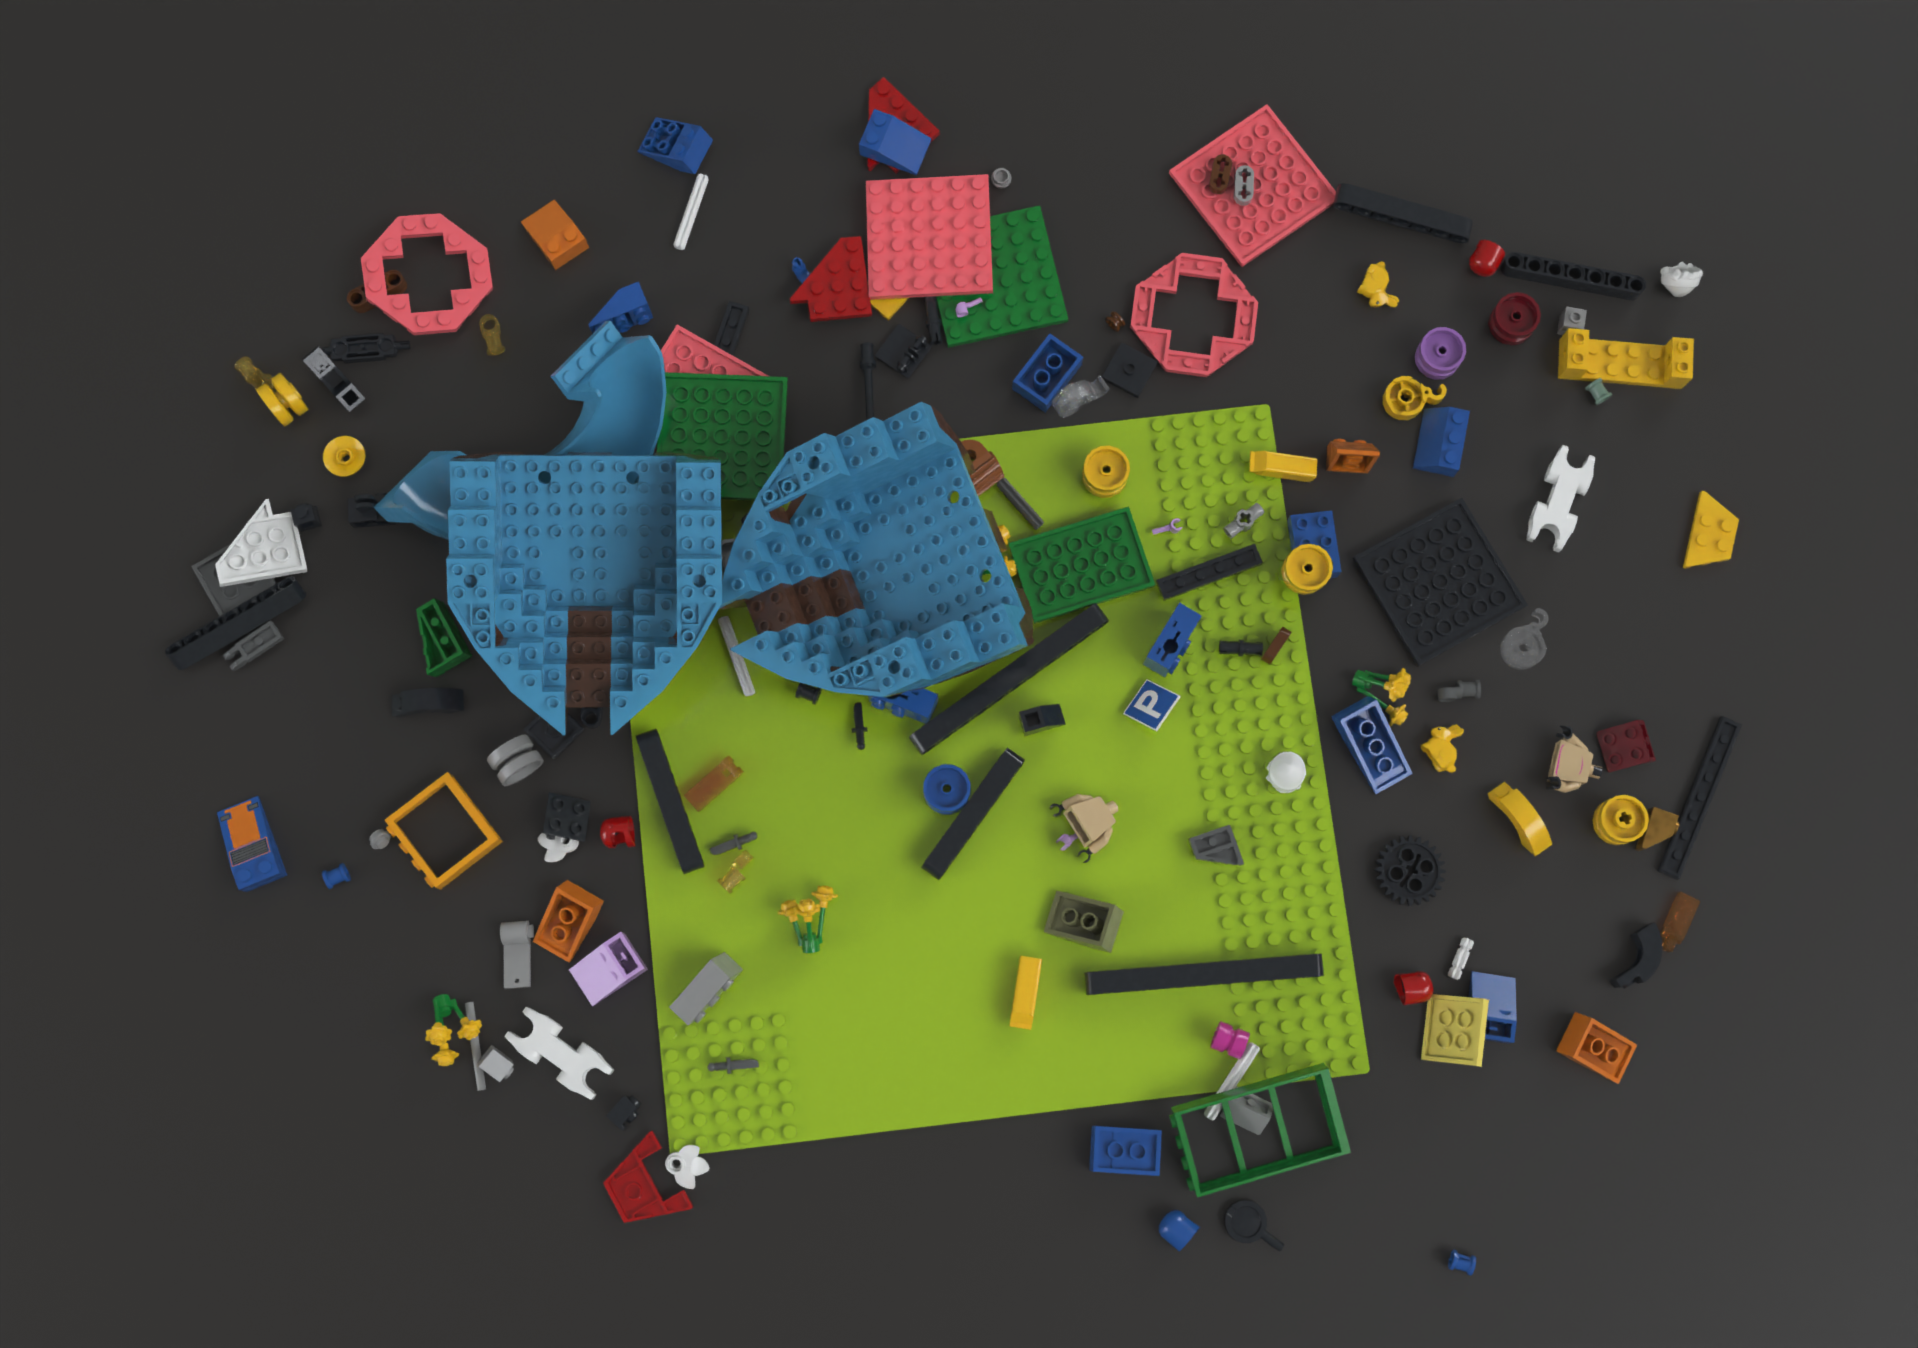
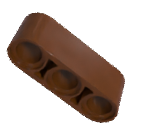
(359, 292)

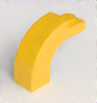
(1524, 817)

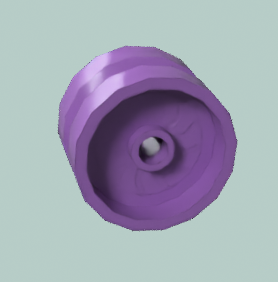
(1440, 353)

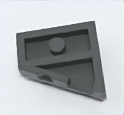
(1217, 847)

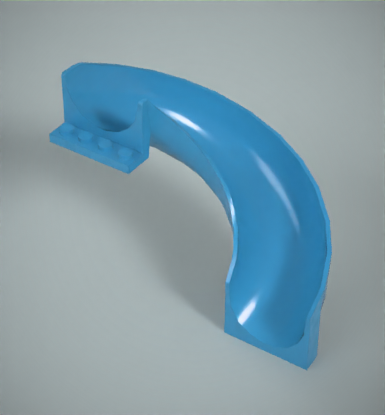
(620, 414)

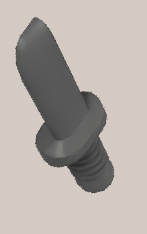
(736, 842)
(732, 1065)

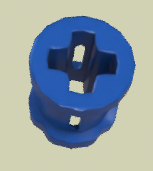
(336, 876)
(1462, 1262)

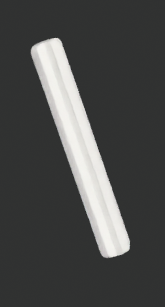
(691, 211)
(738, 660)
(1234, 1077)

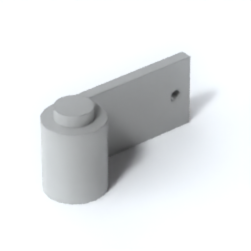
(517, 953)

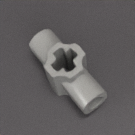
(1250, 514)

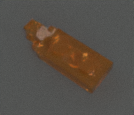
(1678, 920)

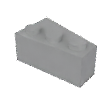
(706, 988)

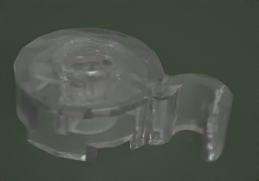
(1076, 394)
(1531, 637)

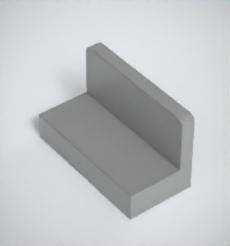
(1250, 1112)

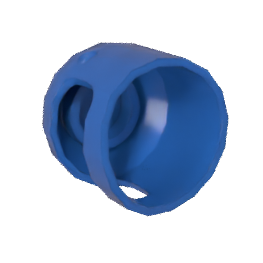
(1177, 1229)

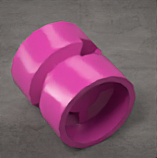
(1230, 1040)

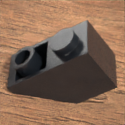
(1041, 719)

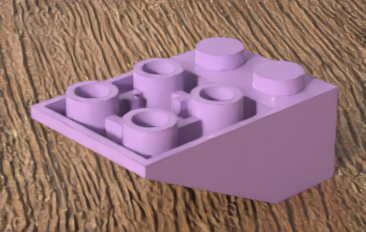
(608, 968)

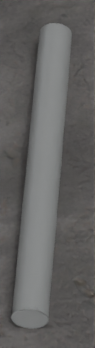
(476, 1051)

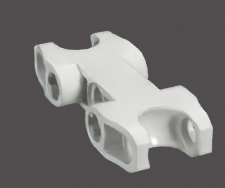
(1555, 513)
(572, 1062)

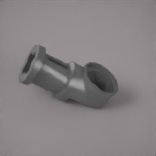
(1462, 689)

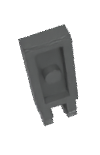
(254, 645)

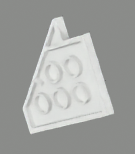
(263, 550)

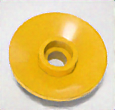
(337, 450)

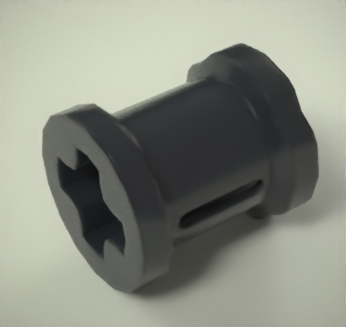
(808, 692)

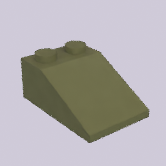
(1084, 921)

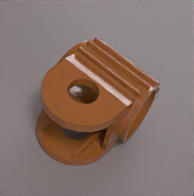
(985, 464)

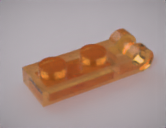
(713, 784)

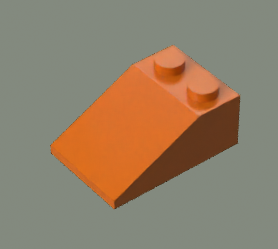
(555, 234)
(1351, 456)
(567, 920)
(1596, 1047)

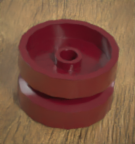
(1514, 318)

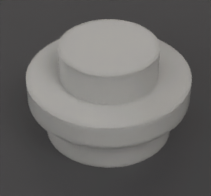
(1001, 178)
(379, 839)

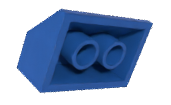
(1441, 440)

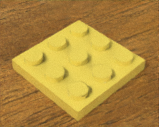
(1455, 1030)

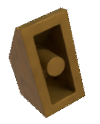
(1660, 827)

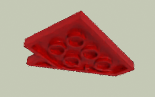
(888, 99)
(837, 284)

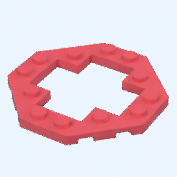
(455, 242)
(1222, 348)

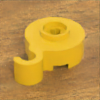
(1415, 392)

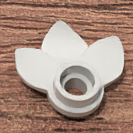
(556, 848)
(690, 1166)

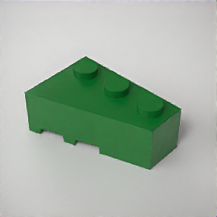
(441, 638)

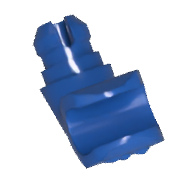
(800, 269)

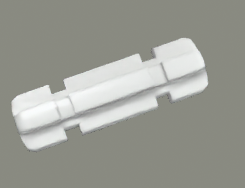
(1460, 958)

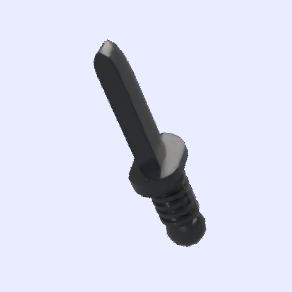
(859, 728)

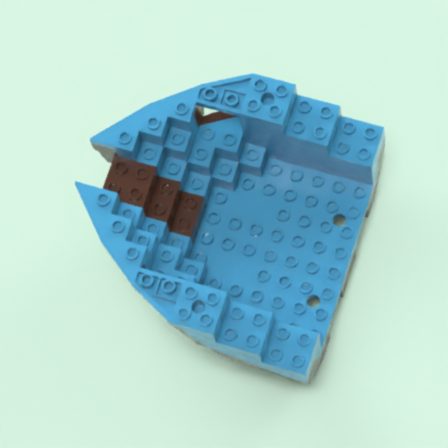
(873, 565)
(585, 579)

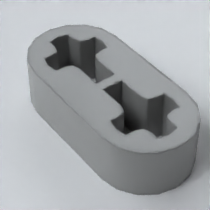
(1239, 185)

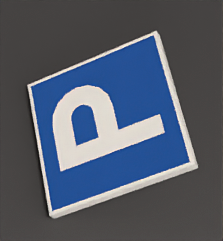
(1151, 705)

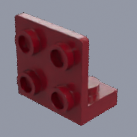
(1626, 745)

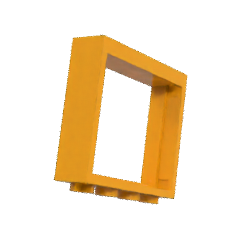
(418, 861)

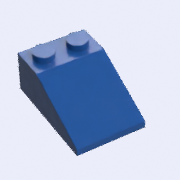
(894, 142)

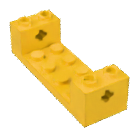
(1625, 361)

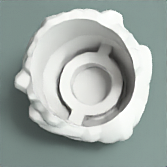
(1681, 279)
(1286, 772)

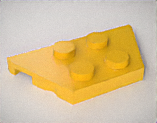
(1711, 533)

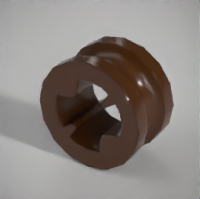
(1115, 321)

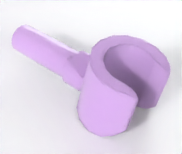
(961, 309)
(1170, 527)
(1067, 840)

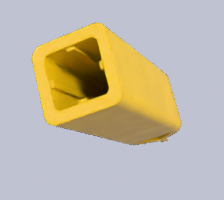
(1283, 466)
(1025, 992)

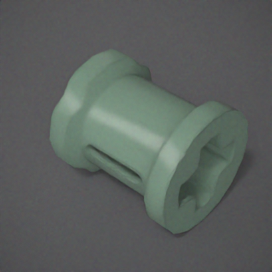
(1598, 391)

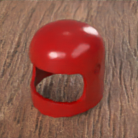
(1486, 258)
(622, 825)
(1417, 987)

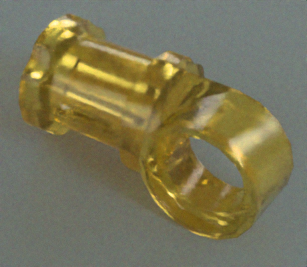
(491, 335)
(252, 374)
(734, 876)

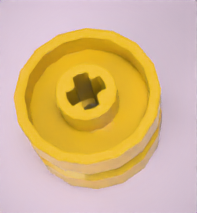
(282, 399)
(1101, 460)
(1319, 566)
(1632, 815)

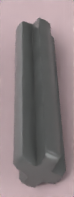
(1020, 503)

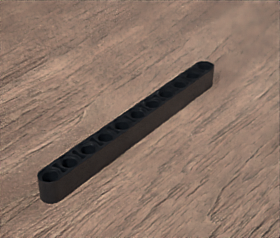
(1008, 679)
(1204, 974)

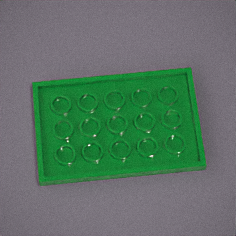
(1081, 564)

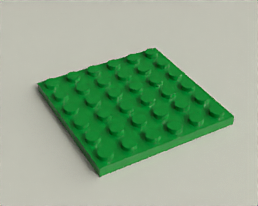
(1024, 284)
(728, 419)

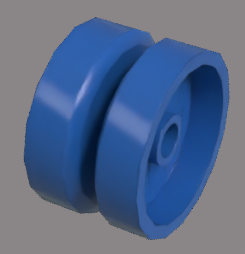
(937, 780)

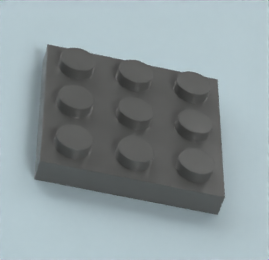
(230, 596)

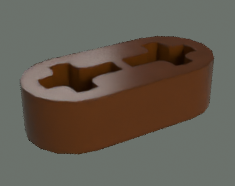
(1215, 173)
(1276, 645)

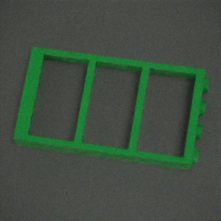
(1331, 1111)

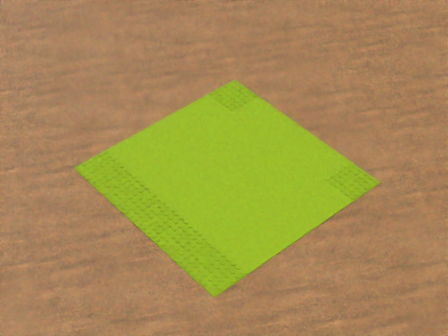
(919, 973)

